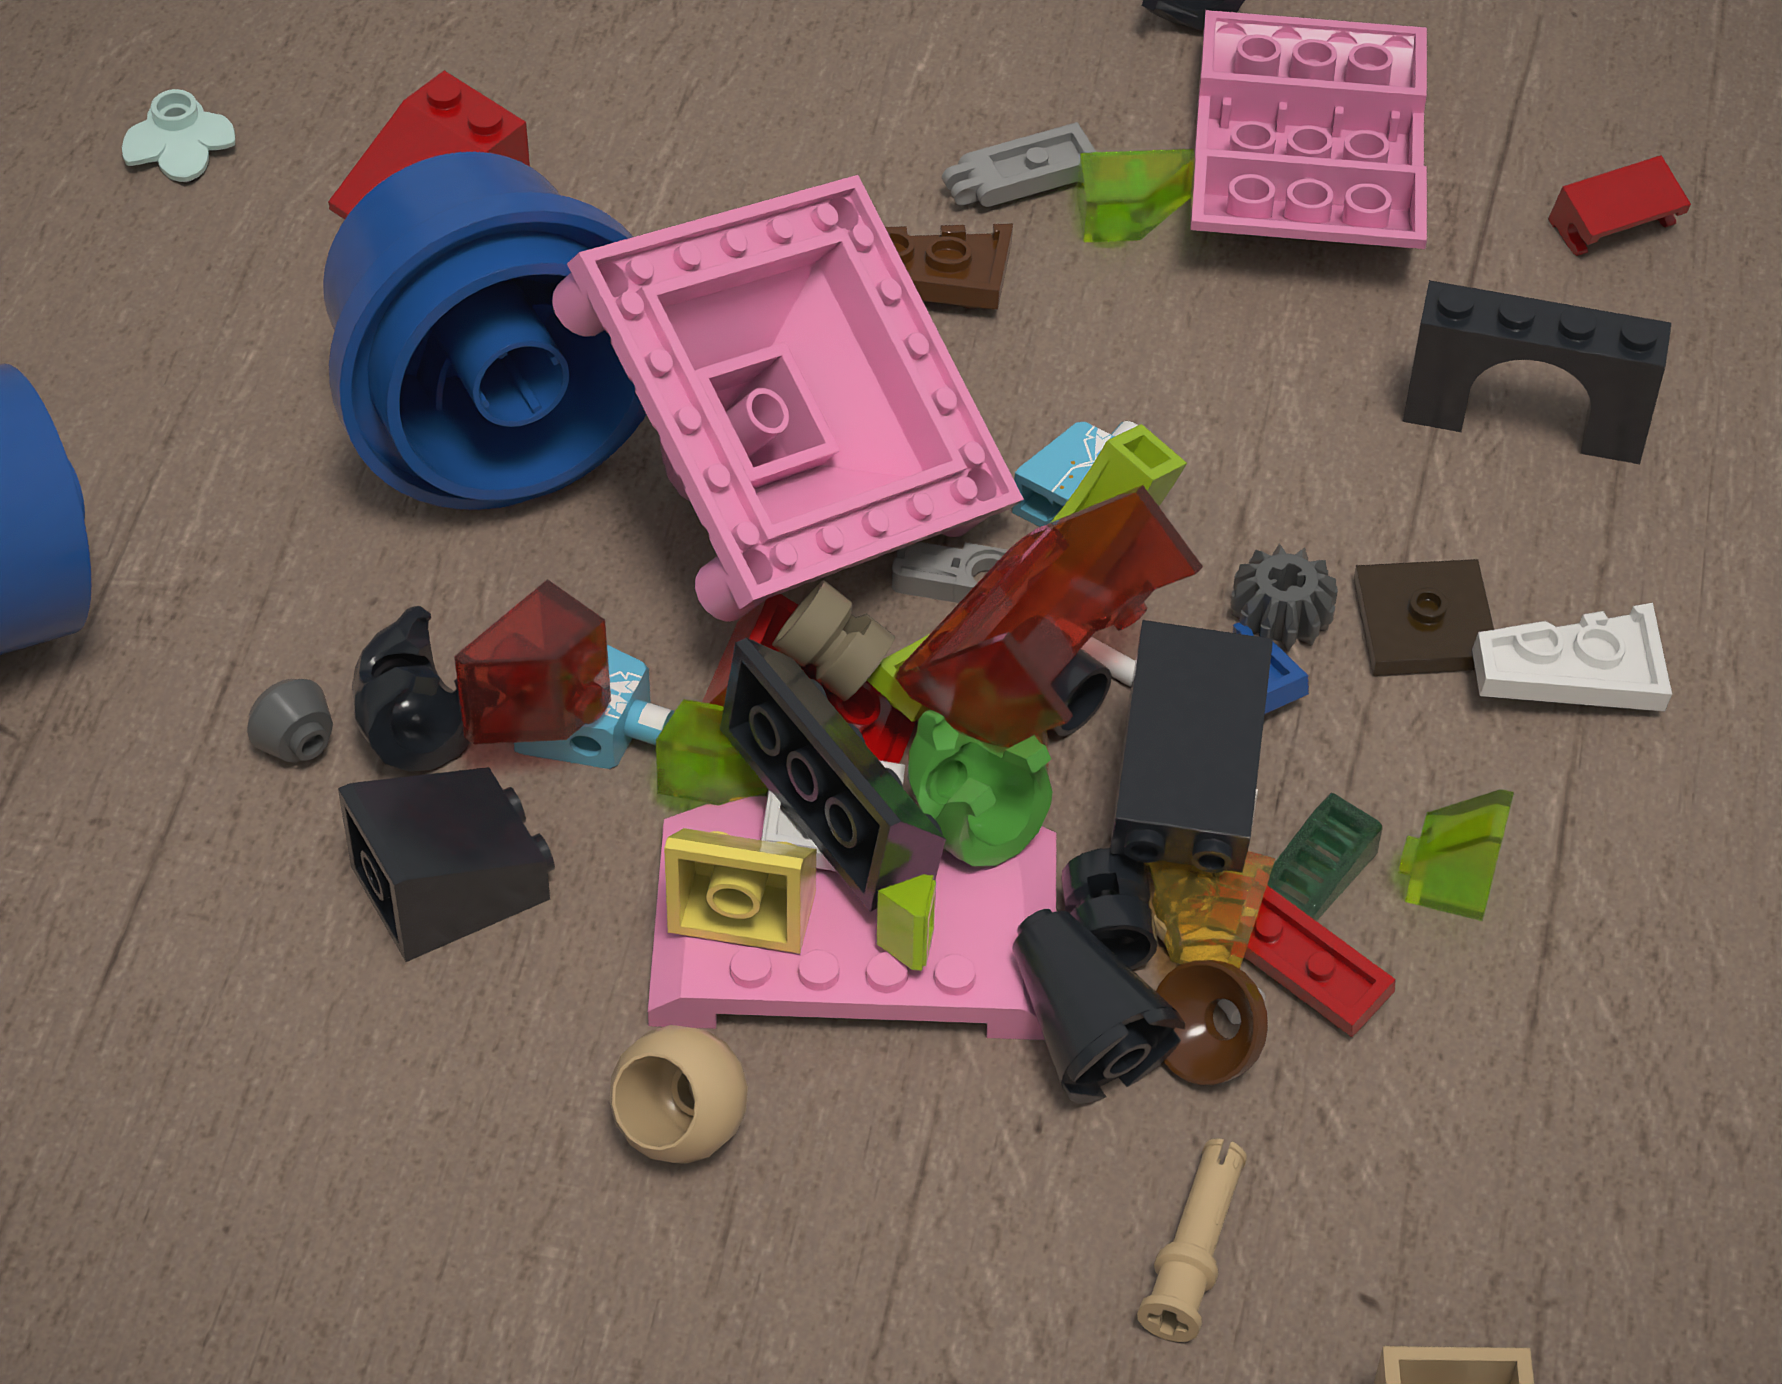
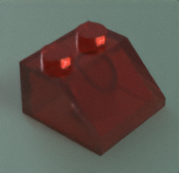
(535, 671)

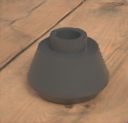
(291, 720)

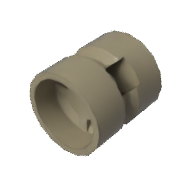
(834, 640)

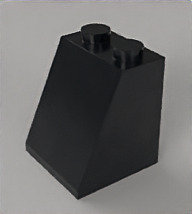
(443, 855)

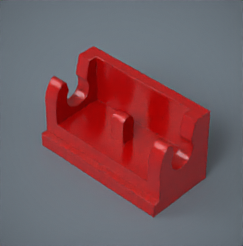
(1617, 203)

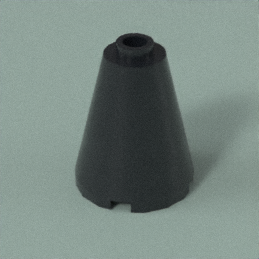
(1091, 1007)

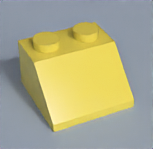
(739, 889)

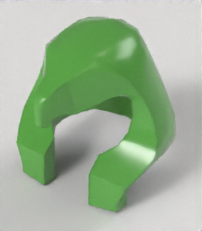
(979, 793)

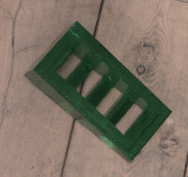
(1338, 830)

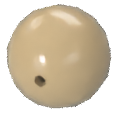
(678, 1094)

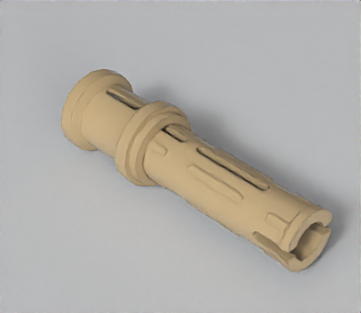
(1187, 1263)

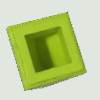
(907, 920)

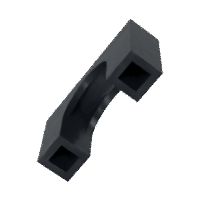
(1609, 353)

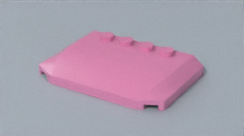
(841, 967)

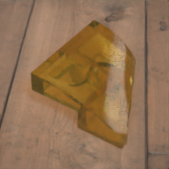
(1209, 912)

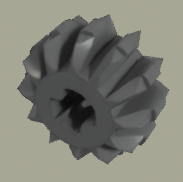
(1284, 596)

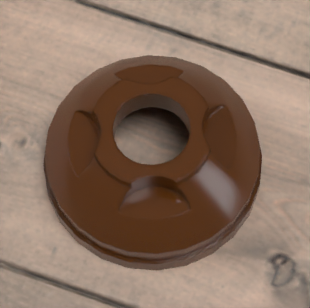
(1203, 1052)

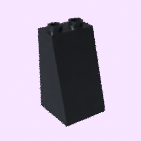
(1192, 747)

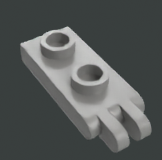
(1018, 167)

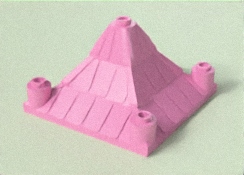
(791, 388)

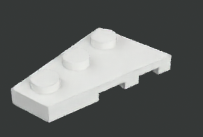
(1581, 663)

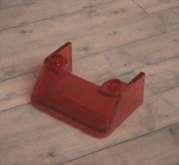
(1037, 609)

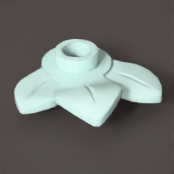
(177, 136)

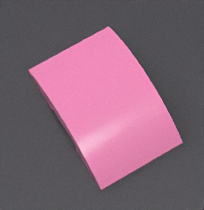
(1311, 130)

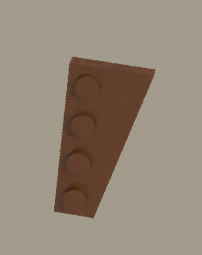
(955, 264)

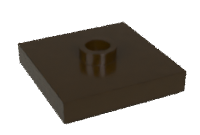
(1422, 615)

